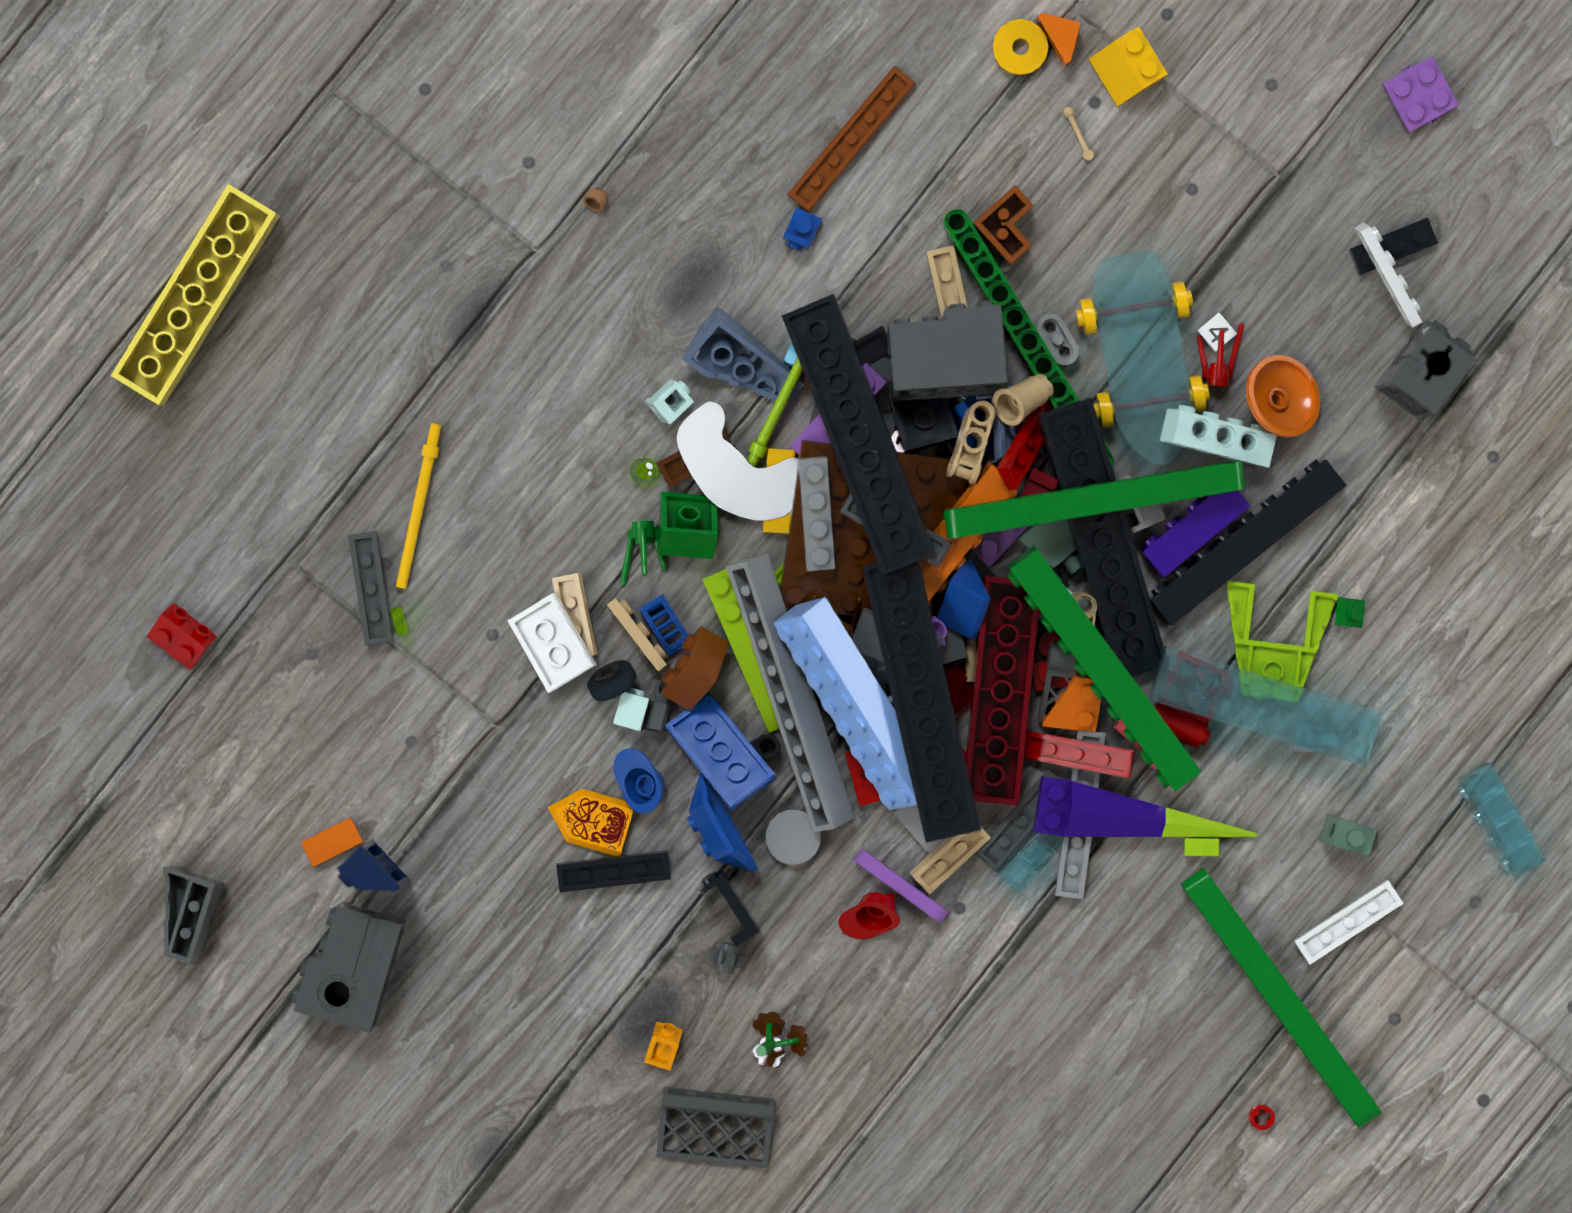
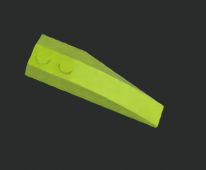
(731, 618)

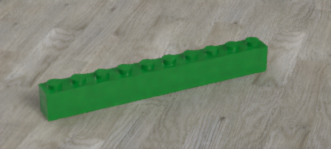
(1104, 669)

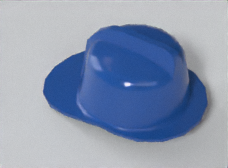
(638, 780)

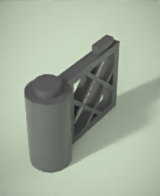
(1057, 665)

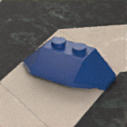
(717, 828)

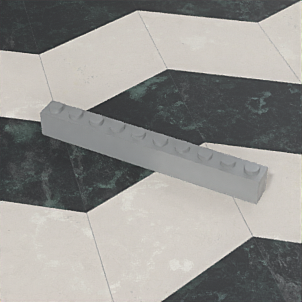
(790, 695)

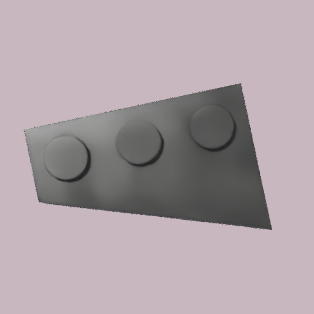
(190, 911)

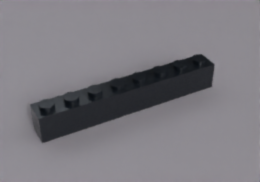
(1247, 542)

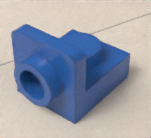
(801, 230)

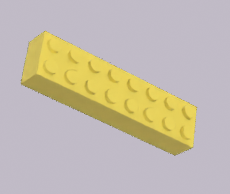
(195, 295)

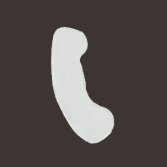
(727, 475)

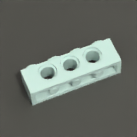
(1179, 432)

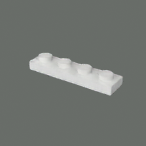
(1395, 284)
(1348, 922)

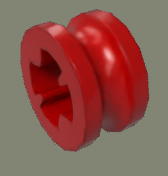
(1267, 1122)

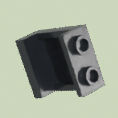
(749, 924)

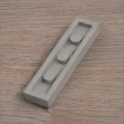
(816, 513)

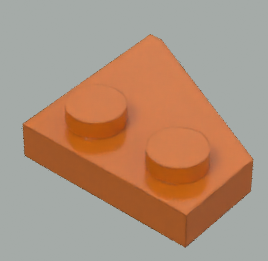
(1075, 707)

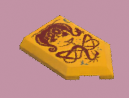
(593, 820)

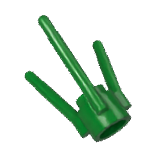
(642, 533)

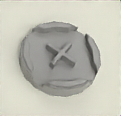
(792, 837)

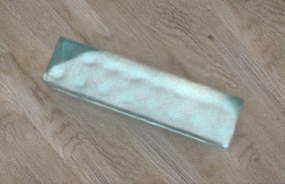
(1265, 706)

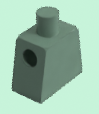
(1054, 544)
(1348, 835)

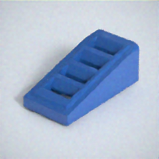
(661, 600)

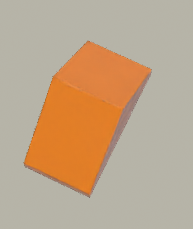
(1060, 34)

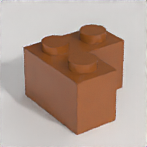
(998, 226)
(695, 668)

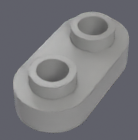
(1059, 338)

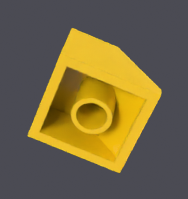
(1128, 66)

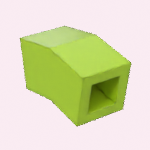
(1201, 846)

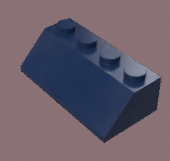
(371, 870)

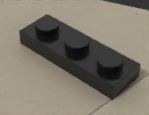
(1399, 244)

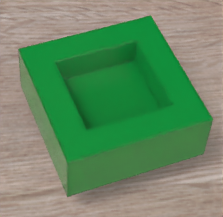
(1350, 612)

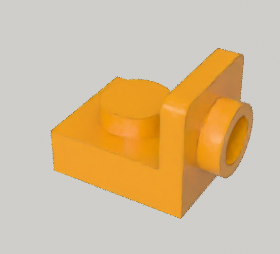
(663, 1045)

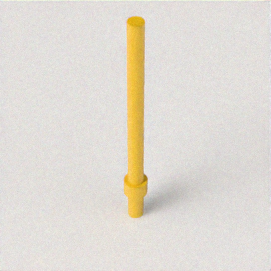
(429, 452)

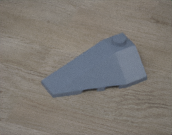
(733, 354)

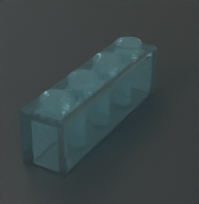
(1501, 819)

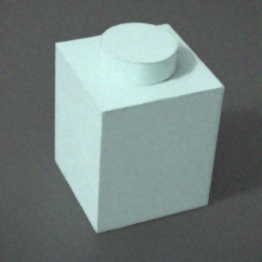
(632, 709)

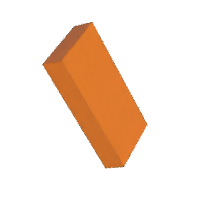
(332, 842)

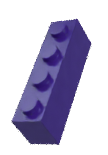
(1193, 530)

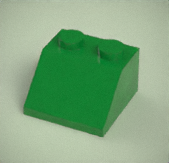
(687, 525)

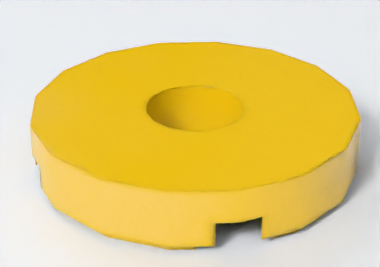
(1020, 30)

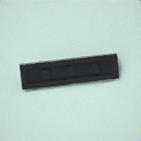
(613, 871)

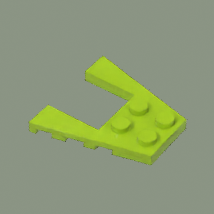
(1277, 660)

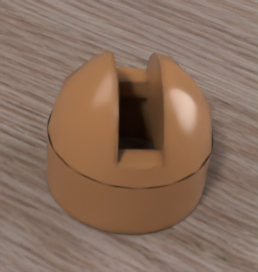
(595, 199)

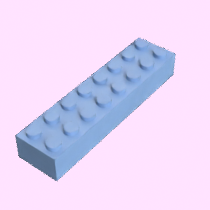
(849, 696)

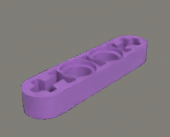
(901, 885)

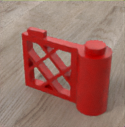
(1186, 726)

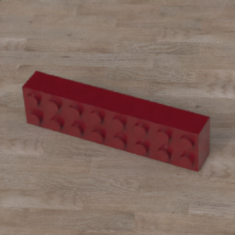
(1001, 693)

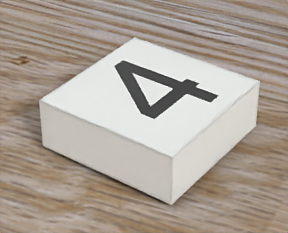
(1211, 329)

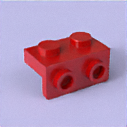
(181, 636)

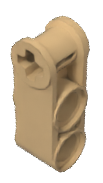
(966, 460)

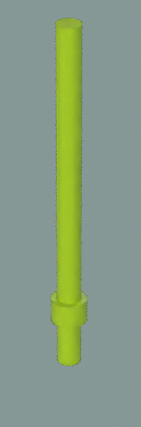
(758, 448)

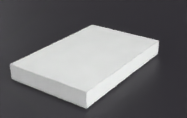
(552, 642)

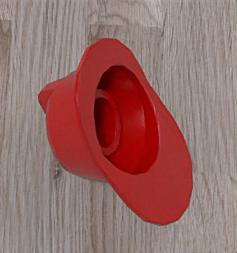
(871, 916)

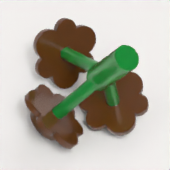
(770, 1050)

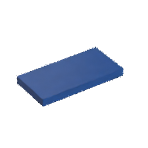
(720, 752)

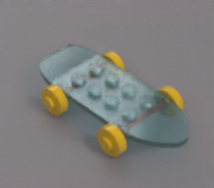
(1141, 350)

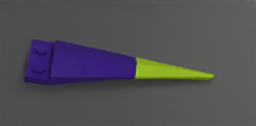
(1087, 811)

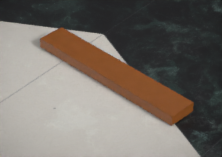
(851, 139)

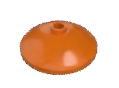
(1293, 392)

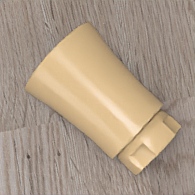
(1019, 400)

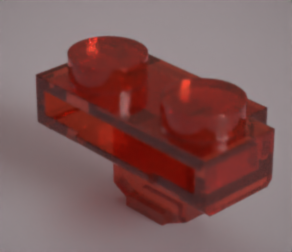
(959, 690)

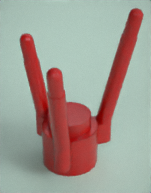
(1219, 373)

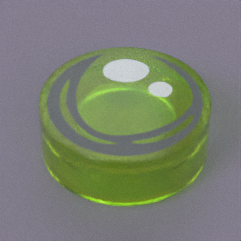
(643, 471)

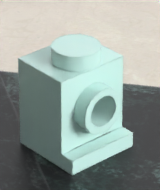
(680, 401)

